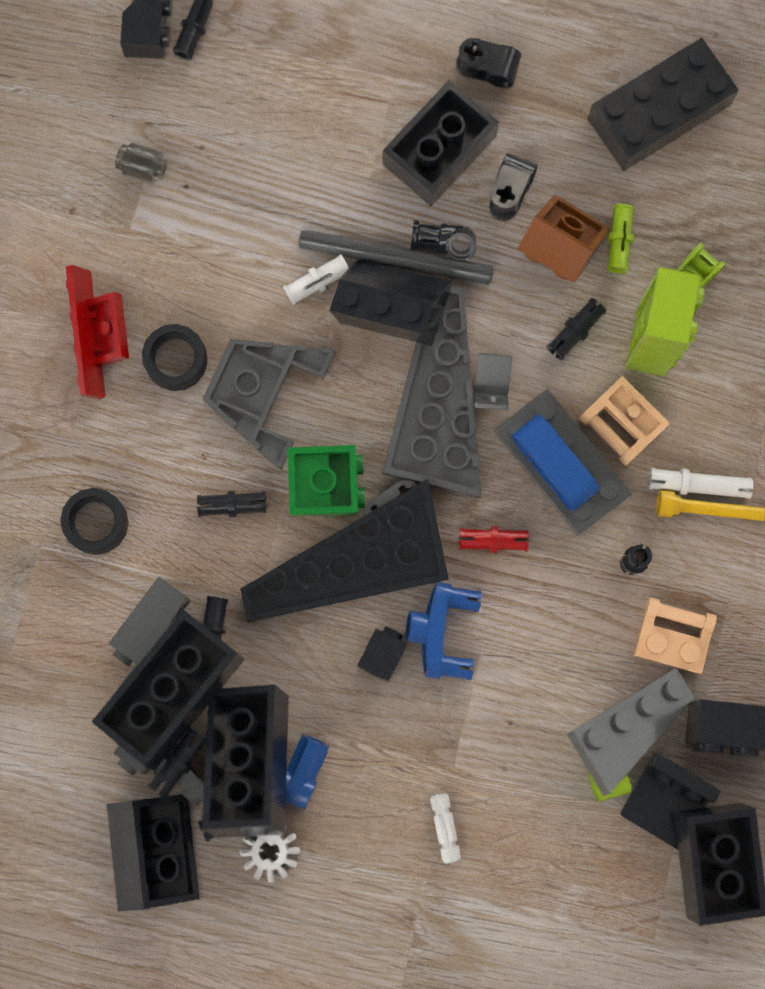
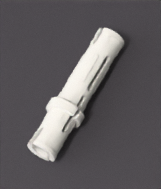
(686, 481)

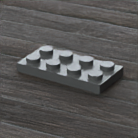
(612, 488)

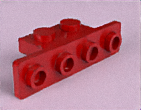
(97, 330)

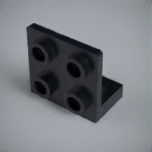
(661, 792)

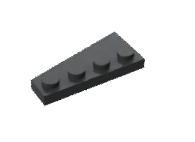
(626, 731)

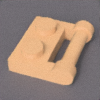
(632, 413)
(672, 647)

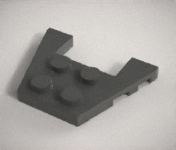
(249, 384)

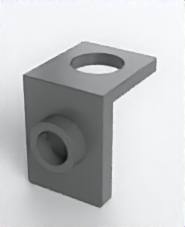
(492, 381)

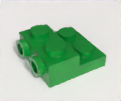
(325, 481)

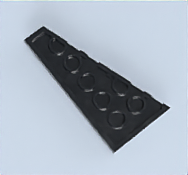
(373, 556)

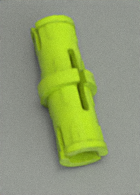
(620, 238)

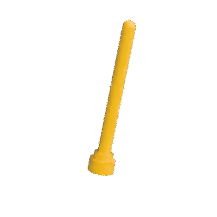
(671, 504)

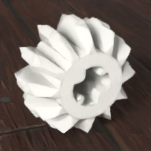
(268, 863)

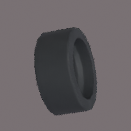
(163, 334)
(79, 500)

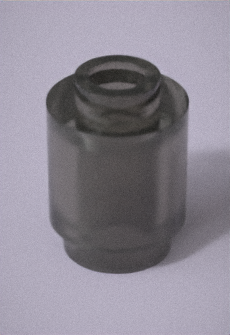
(141, 162)

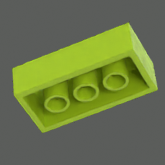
(665, 321)

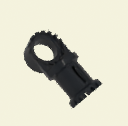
(441, 239)

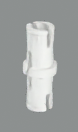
(317, 277)

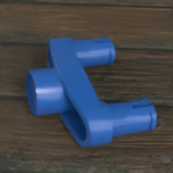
(430, 628)

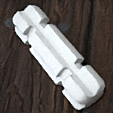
(445, 828)

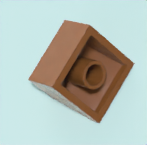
(563, 238)

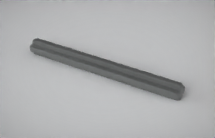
(396, 256)

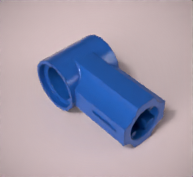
(303, 770)

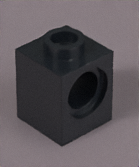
(382, 653)

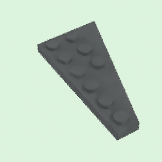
(436, 412)

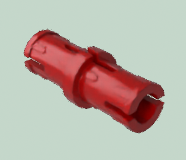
(494, 539)

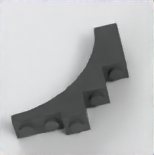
(132, 643)

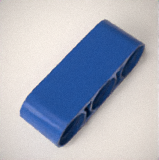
(555, 462)

